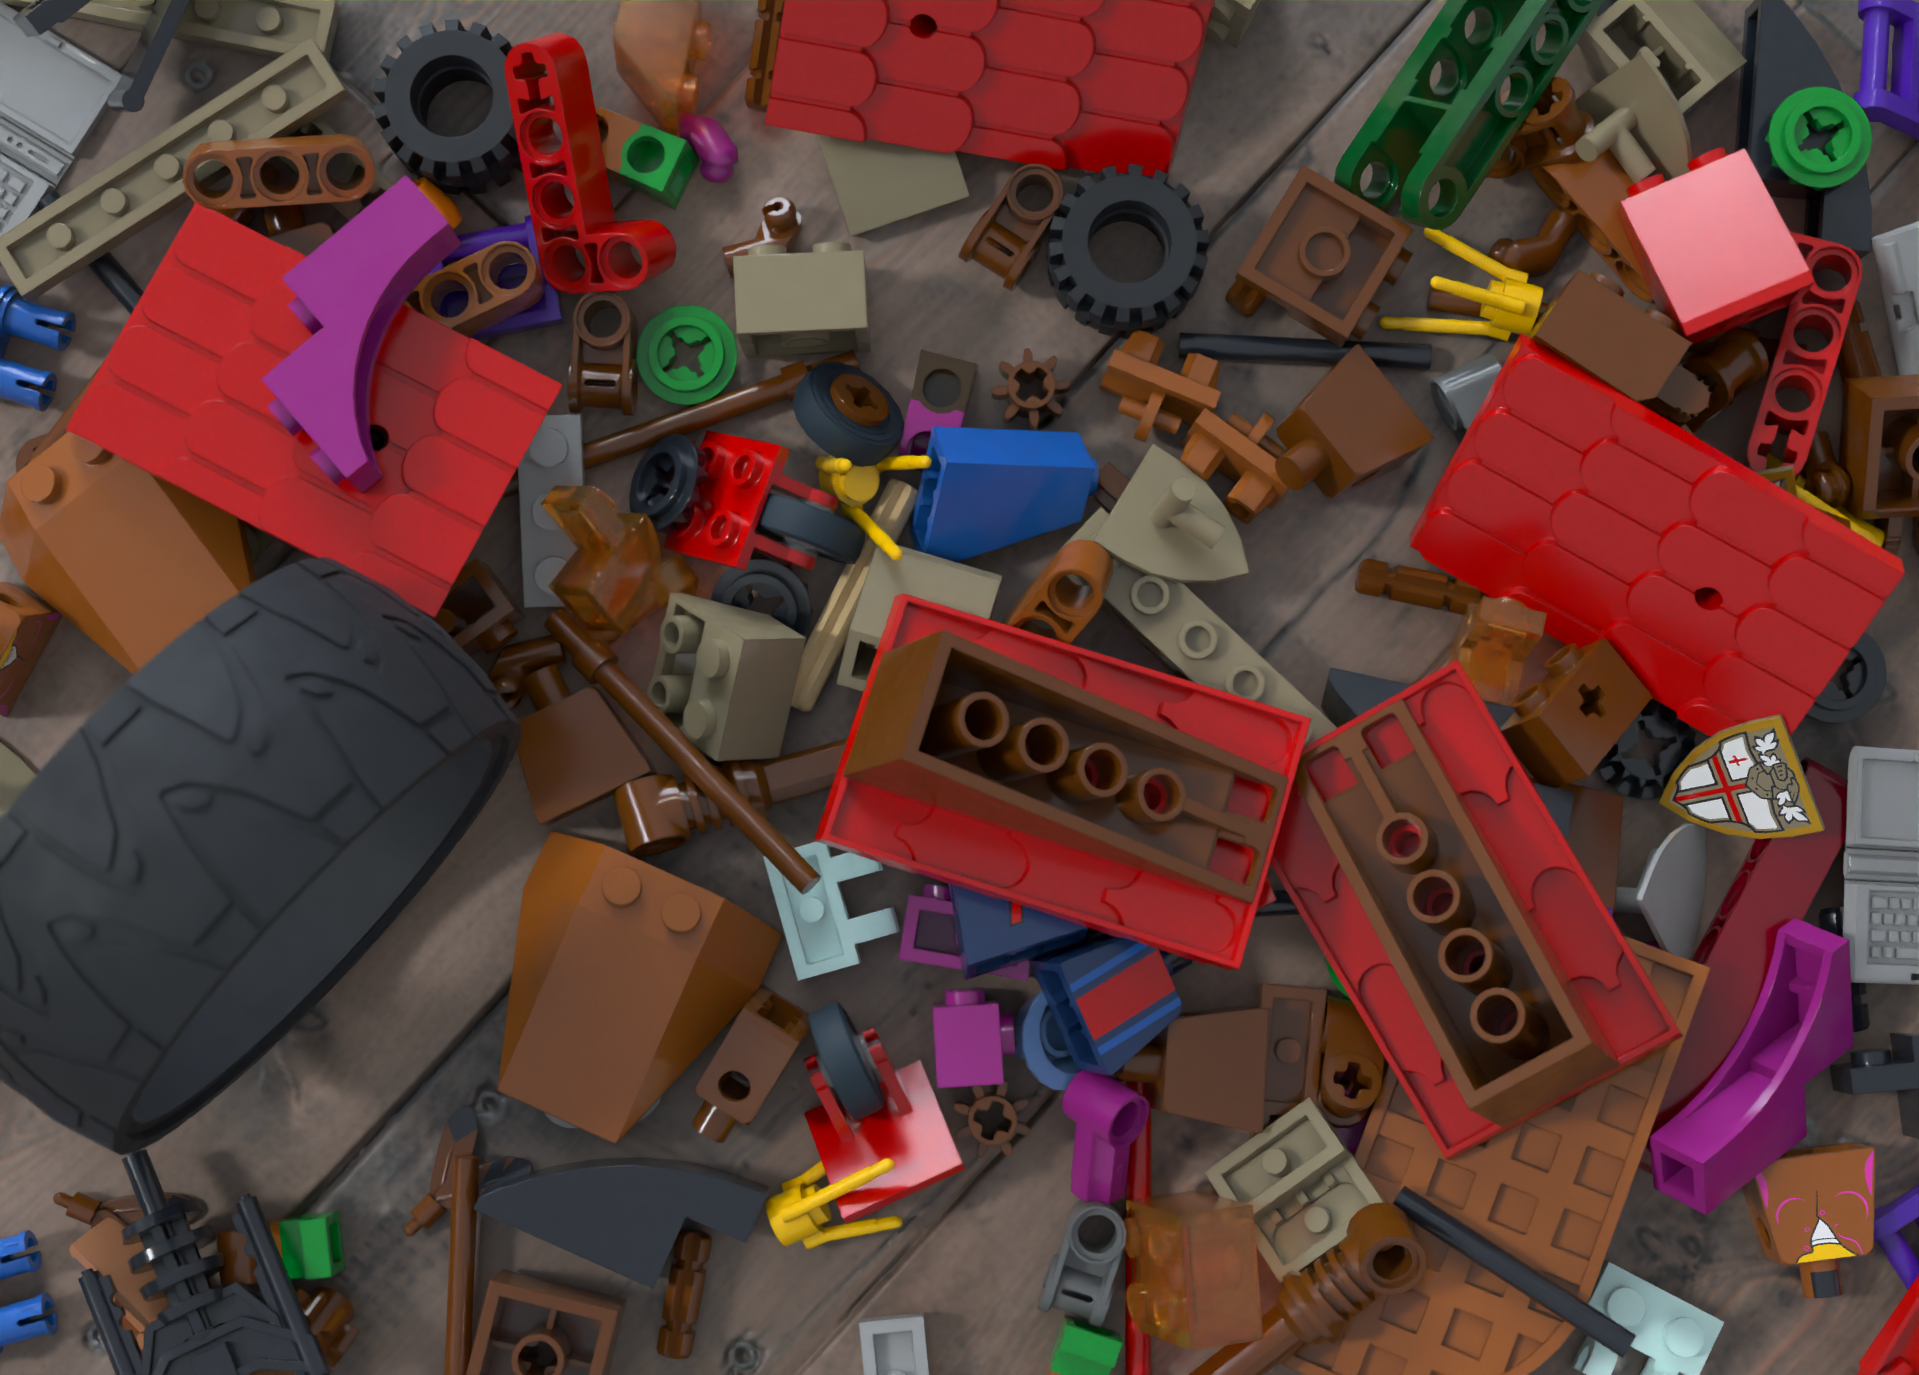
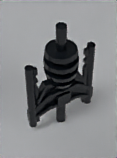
(204, 1327)

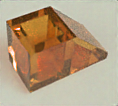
(658, 54)

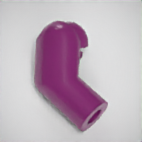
(711, 145)

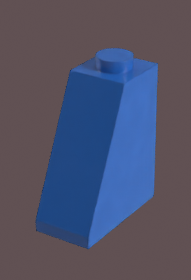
(998, 488)

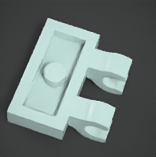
(818, 922)
(1665, 1327)

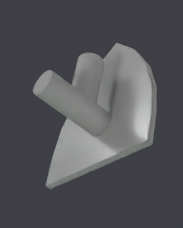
(1671, 889)

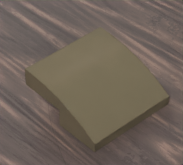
(888, 180)
(1299, 1187)

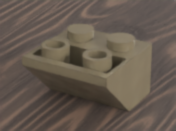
(1673, 34)
(918, 576)
(726, 677)

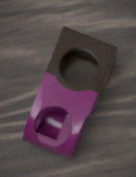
(937, 399)

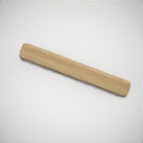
(835, 620)

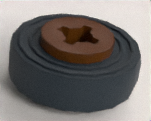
(848, 413)

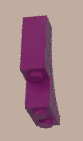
(347, 302)
(1757, 1096)

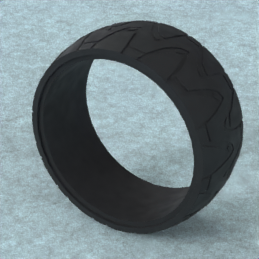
(231, 844)

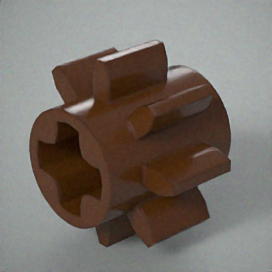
(1028, 372)
(1000, 1133)
(329, 1320)

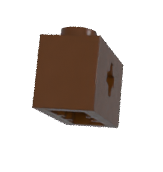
(1574, 713)

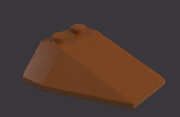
(120, 548)
(619, 983)

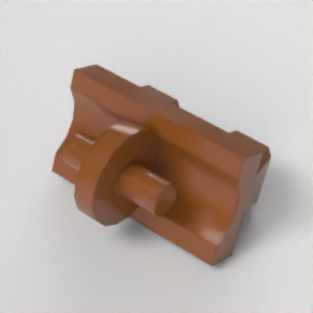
(1156, 394)
(1239, 454)

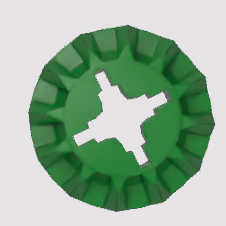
(1823, 110)
(694, 327)

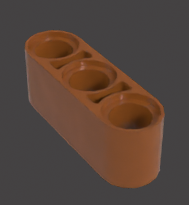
(252, 189)
(1592, 197)
(479, 277)
(1061, 601)

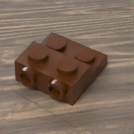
(1326, 257)

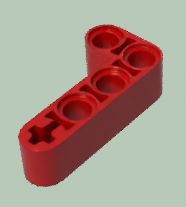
(581, 167)
(1803, 369)

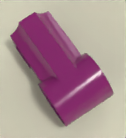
(1107, 1123)

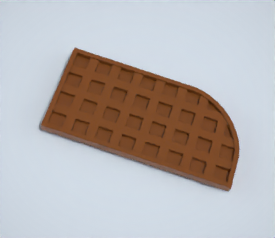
(1537, 1191)

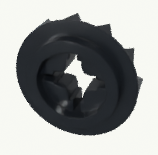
(657, 493)
(769, 580)
(1861, 687)
(1634, 776)

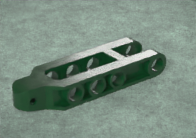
(1460, 125)

